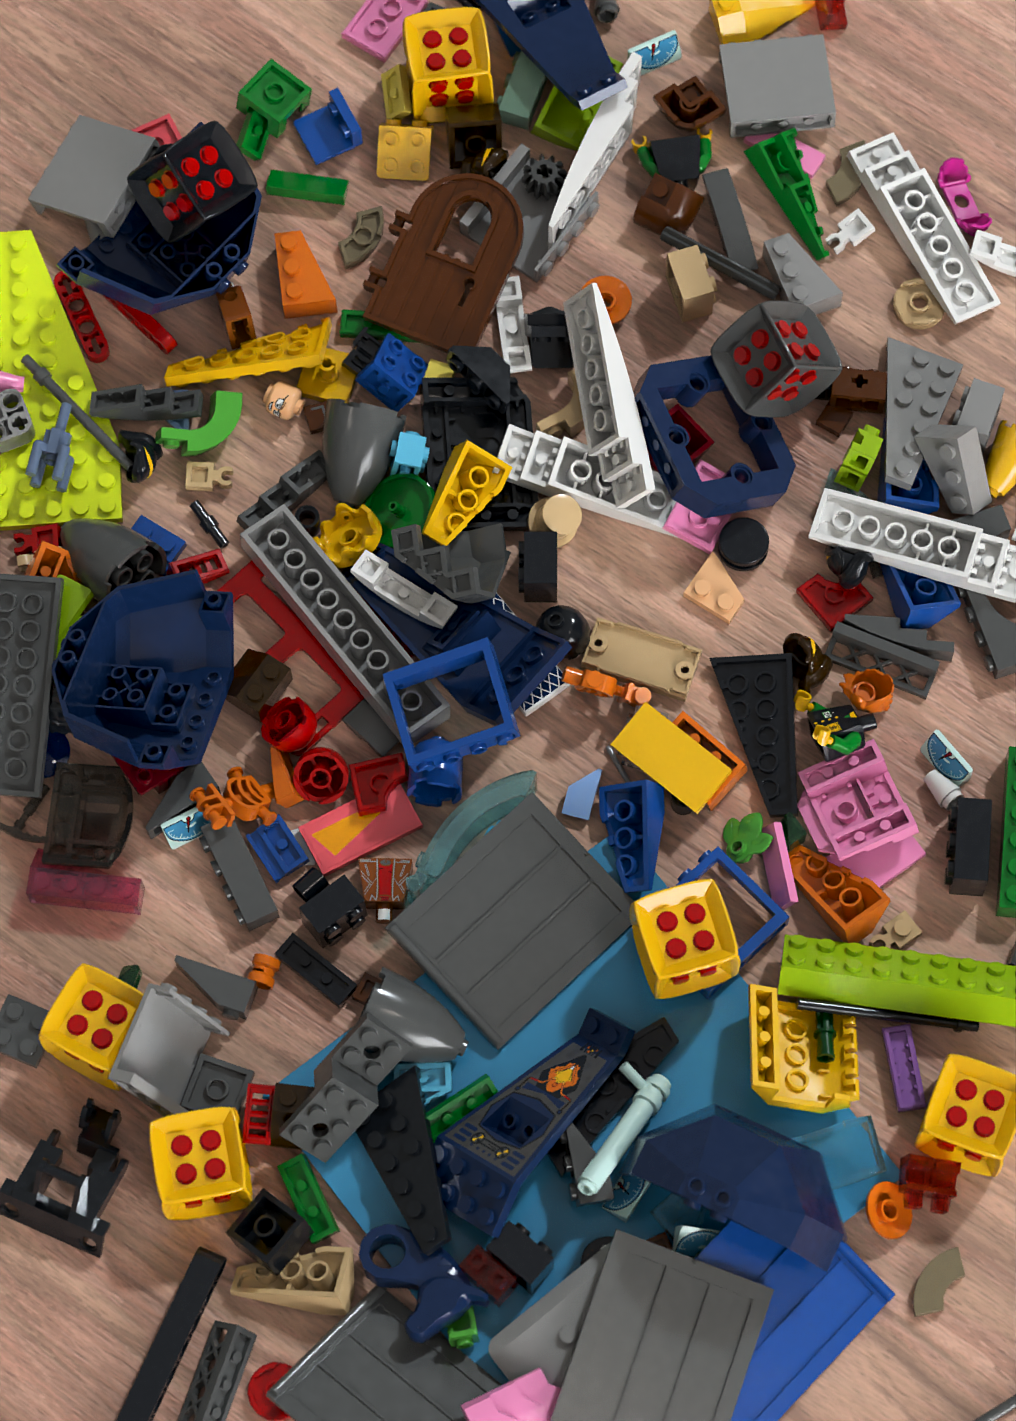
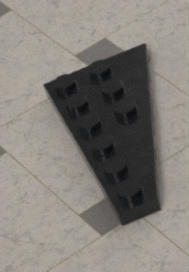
(762, 708)
(644, 1054)
(405, 1156)

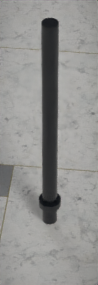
(885, 1014)

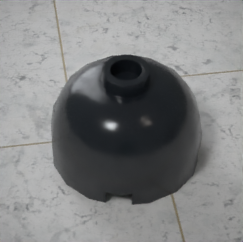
(567, 624)

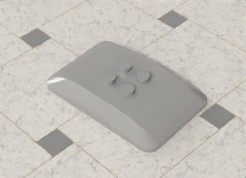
(550, 1327)

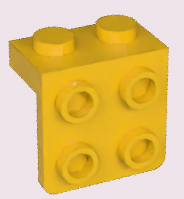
(404, 150)

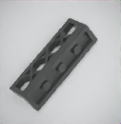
(886, 651)
(224, 1378)

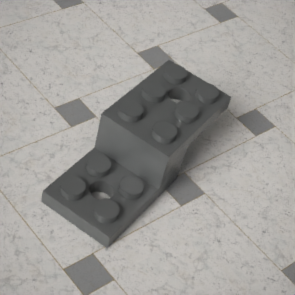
(345, 1088)

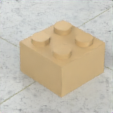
(690, 283)

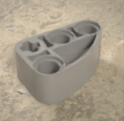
(12, 419)

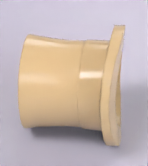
(557, 515)

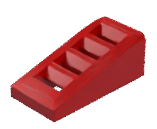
(203, 558)
(249, 1113)

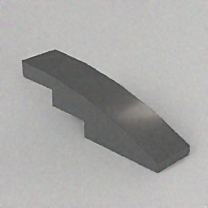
(729, 218)
(146, 405)
(291, 490)
(912, 639)

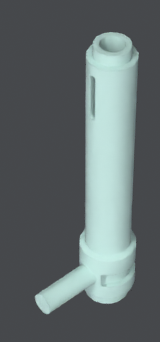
(645, 1104)

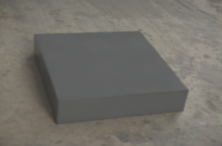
(217, 1085)

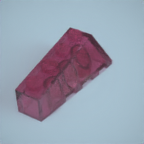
(83, 888)

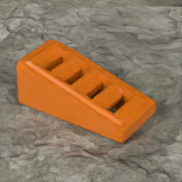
(283, 773)

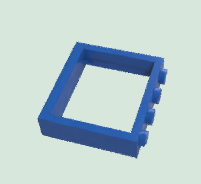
(435, 667)
(761, 937)

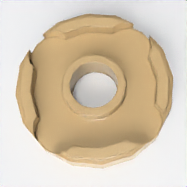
(909, 314)

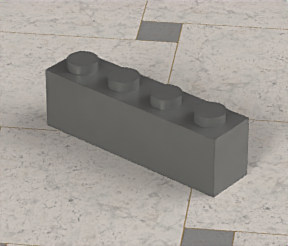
(240, 875)

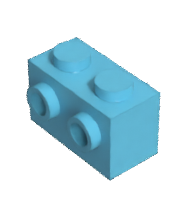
(409, 454)

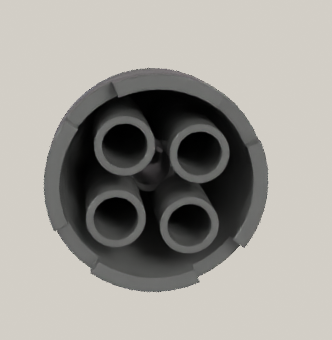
(357, 448)
(110, 555)
(416, 1018)

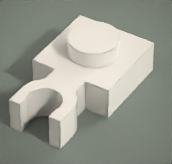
(853, 229)

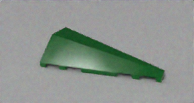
(782, 172)

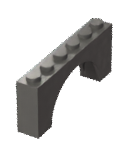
(993, 630)

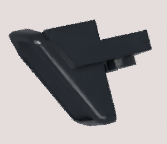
(548, 338)

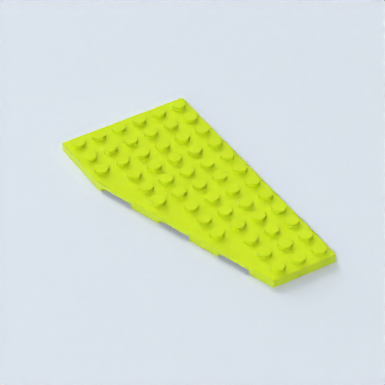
(38, 326)

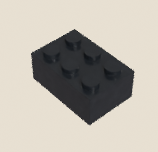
(968, 846)

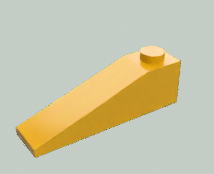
(753, 19)
(463, 491)

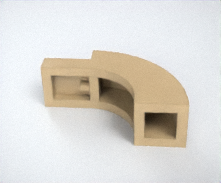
(568, 418)

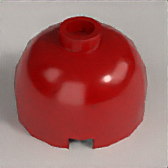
(290, 725)
(321, 775)

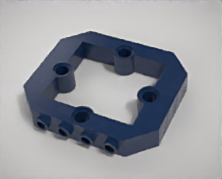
(667, 442)

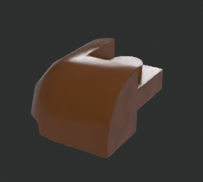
(689, 105)
(667, 205)

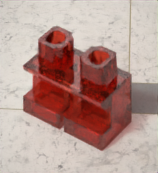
(928, 1178)
(488, 1275)

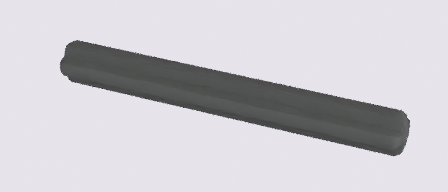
(723, 264)

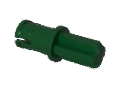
(825, 1037)

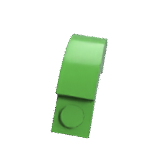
(222, 419)

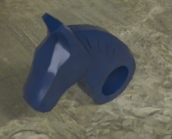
(440, 1282)

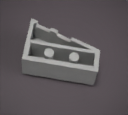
(799, 275)
(956, 465)

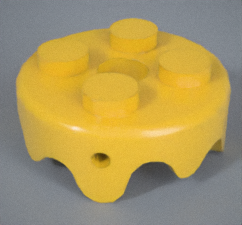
(349, 523)

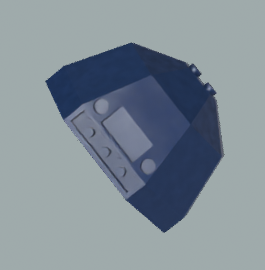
(159, 275)
(149, 671)
(745, 1177)

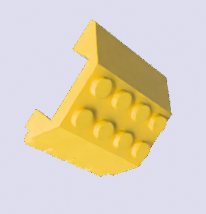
(786, 1061)

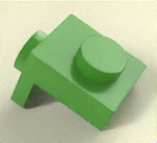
(464, 1331)

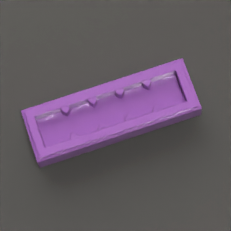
(904, 1068)

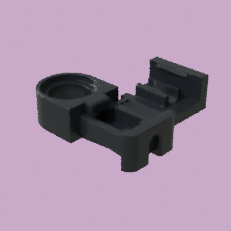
(363, 355)

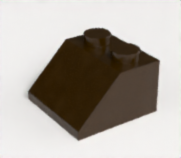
(472, 130)
(258, 683)
(285, 1102)

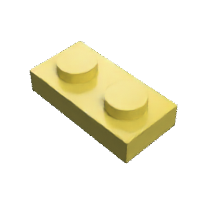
(396, 92)

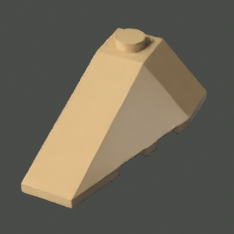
(310, 1282)

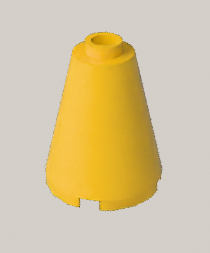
(1002, 461)

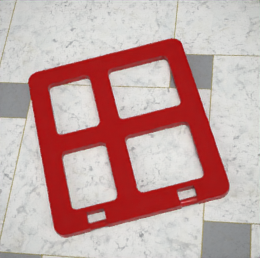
(298, 638)

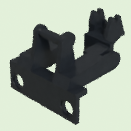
(91, 1191)

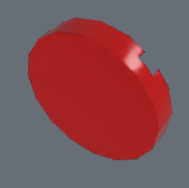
(260, 1384)

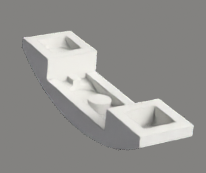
(993, 253)
(512, 327)
(402, 593)

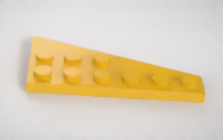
(258, 356)

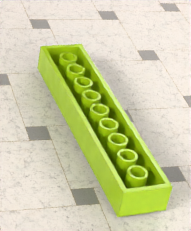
(898, 980)

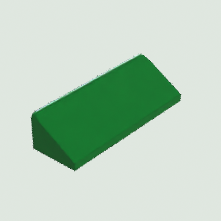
(307, 187)

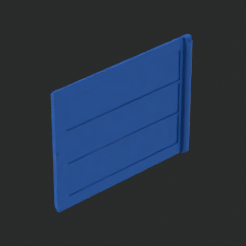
(807, 1319)

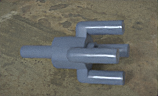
(53, 451)

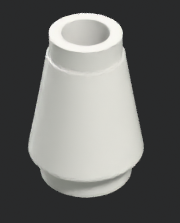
(943, 789)

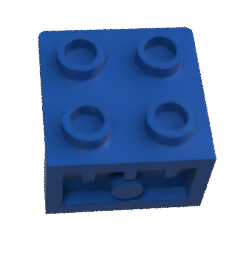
(329, 129)
(393, 374)

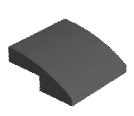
(370, 728)

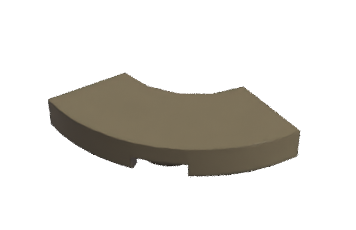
(846, 181)
(364, 237)
(935, 1280)

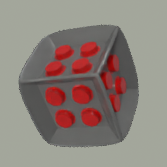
(776, 359)

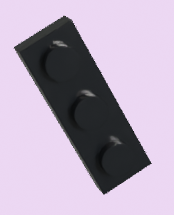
(316, 970)

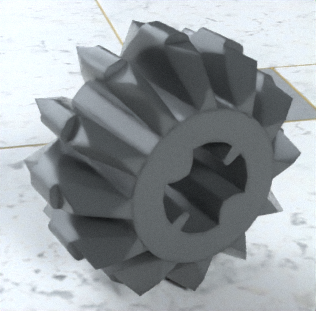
(534, 178)

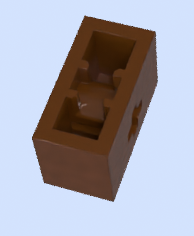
(859, 390)

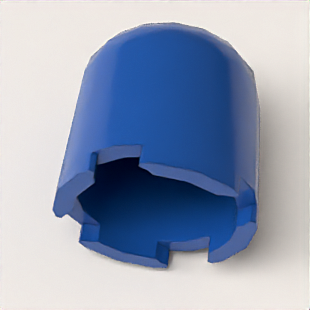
(438, 785)

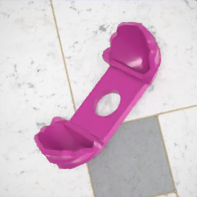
(952, 180)

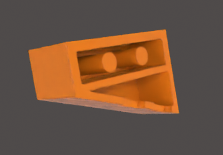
(301, 279)
(711, 744)

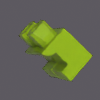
(859, 458)

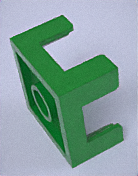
(274, 95)

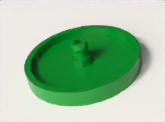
(400, 503)

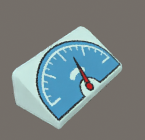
(658, 51)
(946, 759)
(184, 828)
(627, 1195)
(692, 1240)

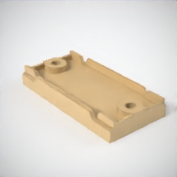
(642, 658)

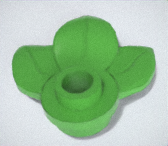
(746, 835)

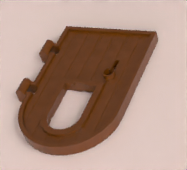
(426, 285)

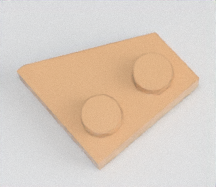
(715, 590)

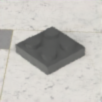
(20, 1030)

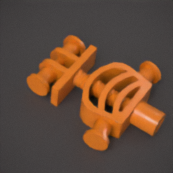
(605, 686)
(240, 798)

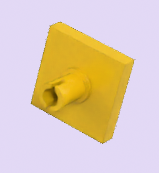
(328, 379)

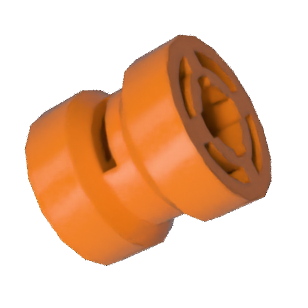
(264, 970)

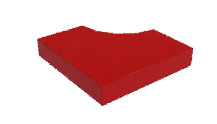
(831, 601)
(375, 780)

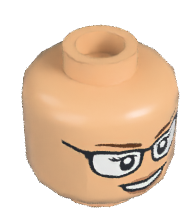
(283, 400)

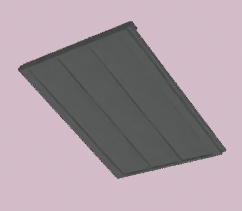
(513, 921)
(662, 1339)
(376, 1373)

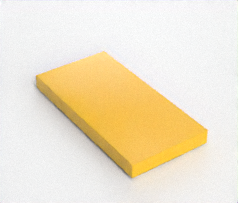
(671, 757)

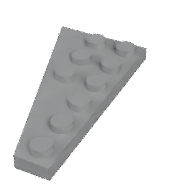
(915, 399)

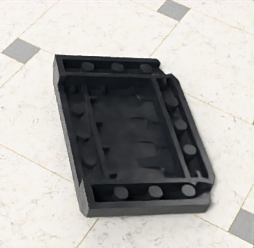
(458, 414)

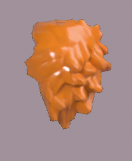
(869, 690)

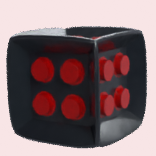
(192, 181)

